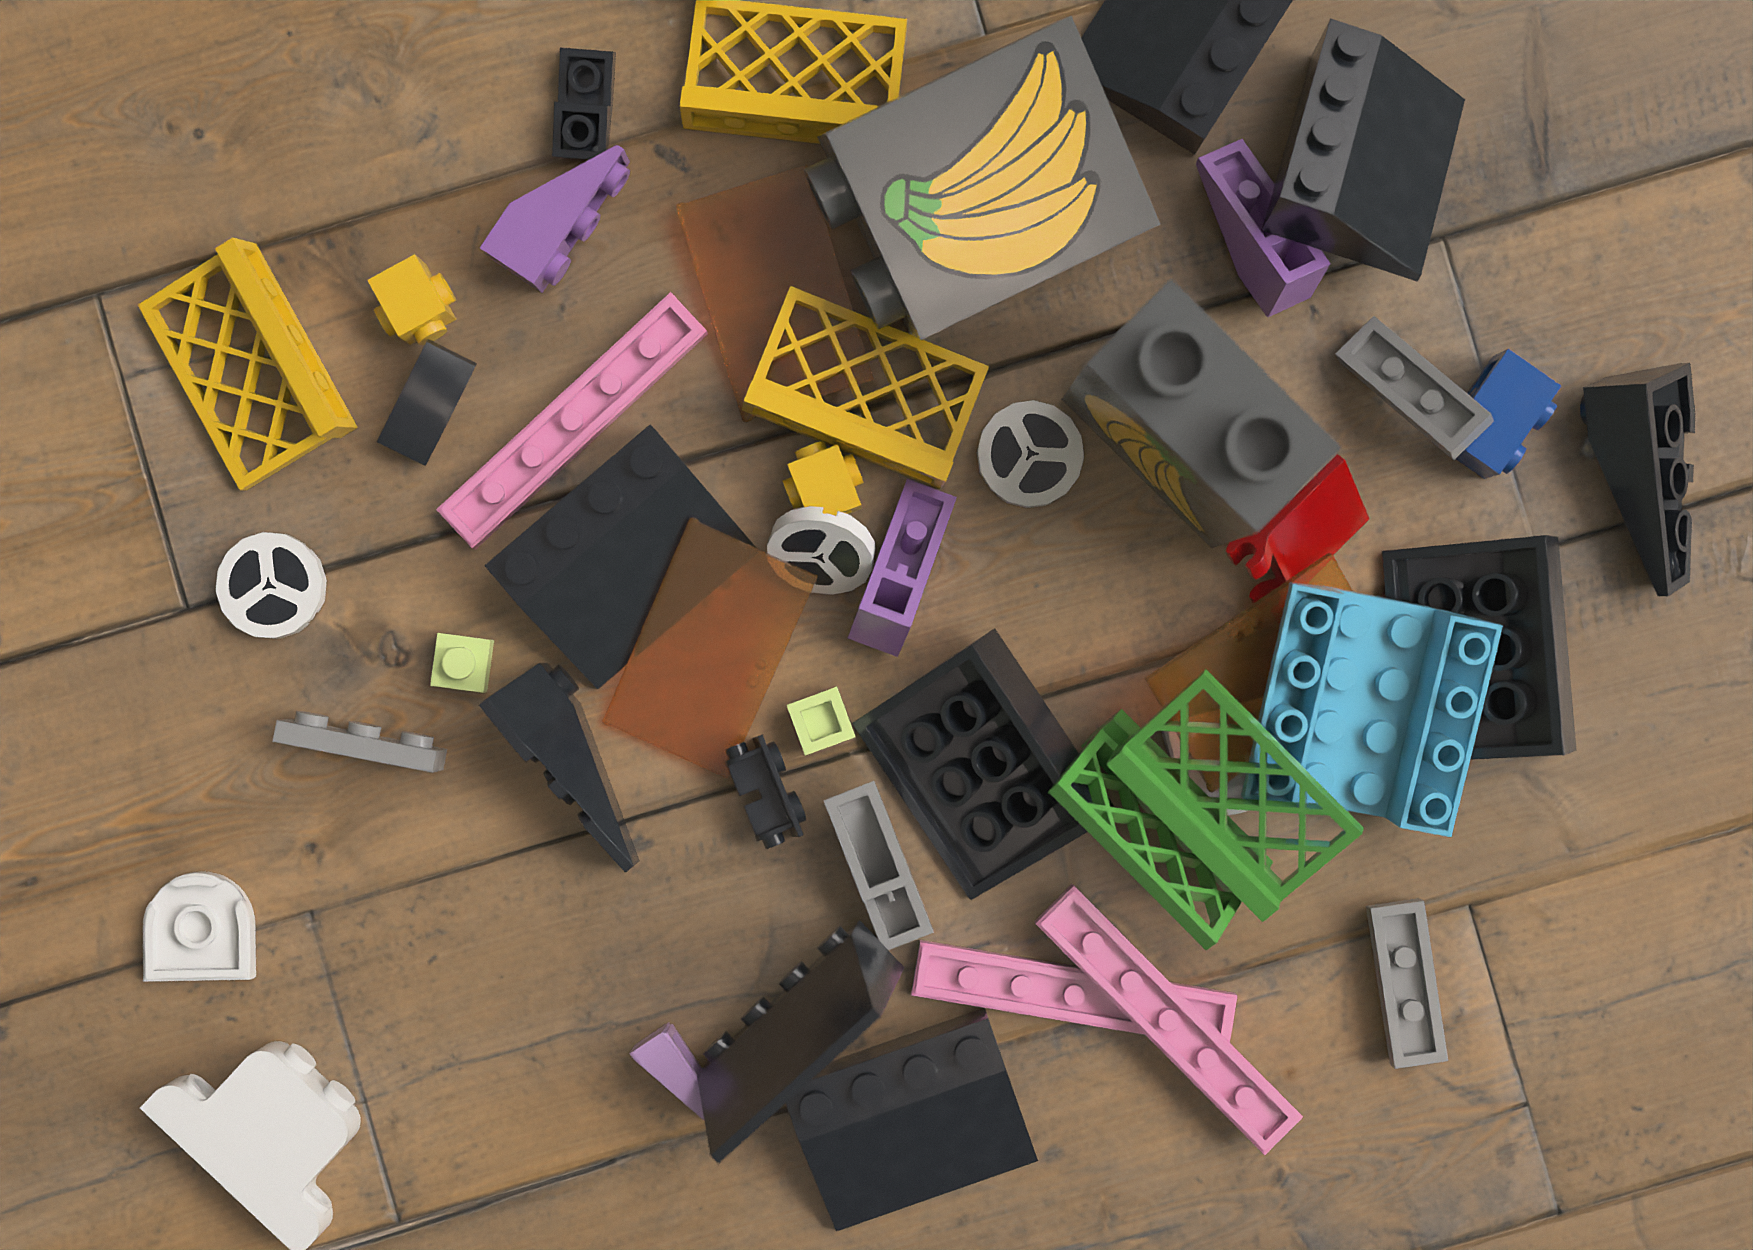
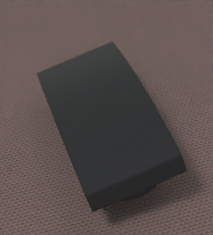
(583, 103)
(426, 402)

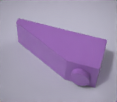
(1270, 266)
(902, 568)

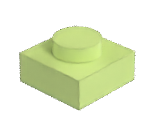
(462, 662)
(821, 720)

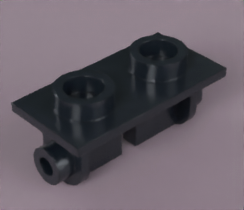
(761, 771)

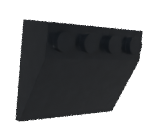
(1178, 58)
(1365, 153)
(604, 550)
(1522, 589)
(976, 763)
(794, 1035)
(910, 1120)

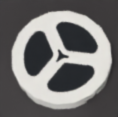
(1030, 454)
(825, 545)
(270, 585)

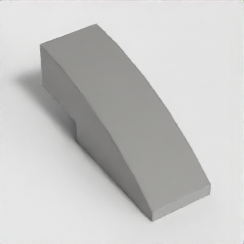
(878, 866)

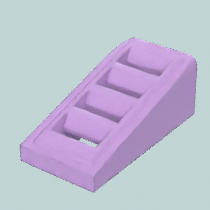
(672, 1064)

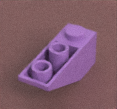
(547, 222)

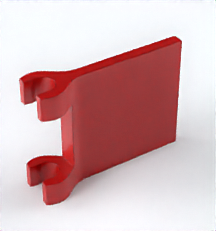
(1304, 530)

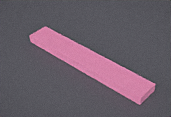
(572, 421)
(1040, 988)
(1168, 1019)

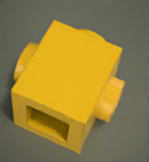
(413, 301)
(824, 479)

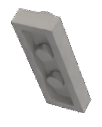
(1414, 388)
(361, 742)
(1407, 983)

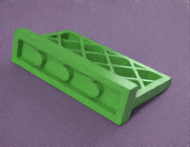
(1205, 831)
(1138, 856)

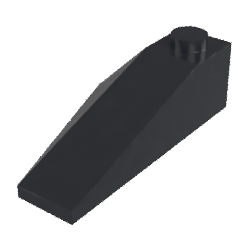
(1638, 438)
(550, 726)

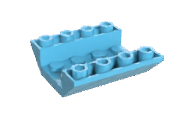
(1376, 703)

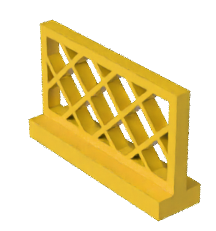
(777, 113)
(278, 333)
(851, 432)

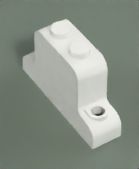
(264, 1135)

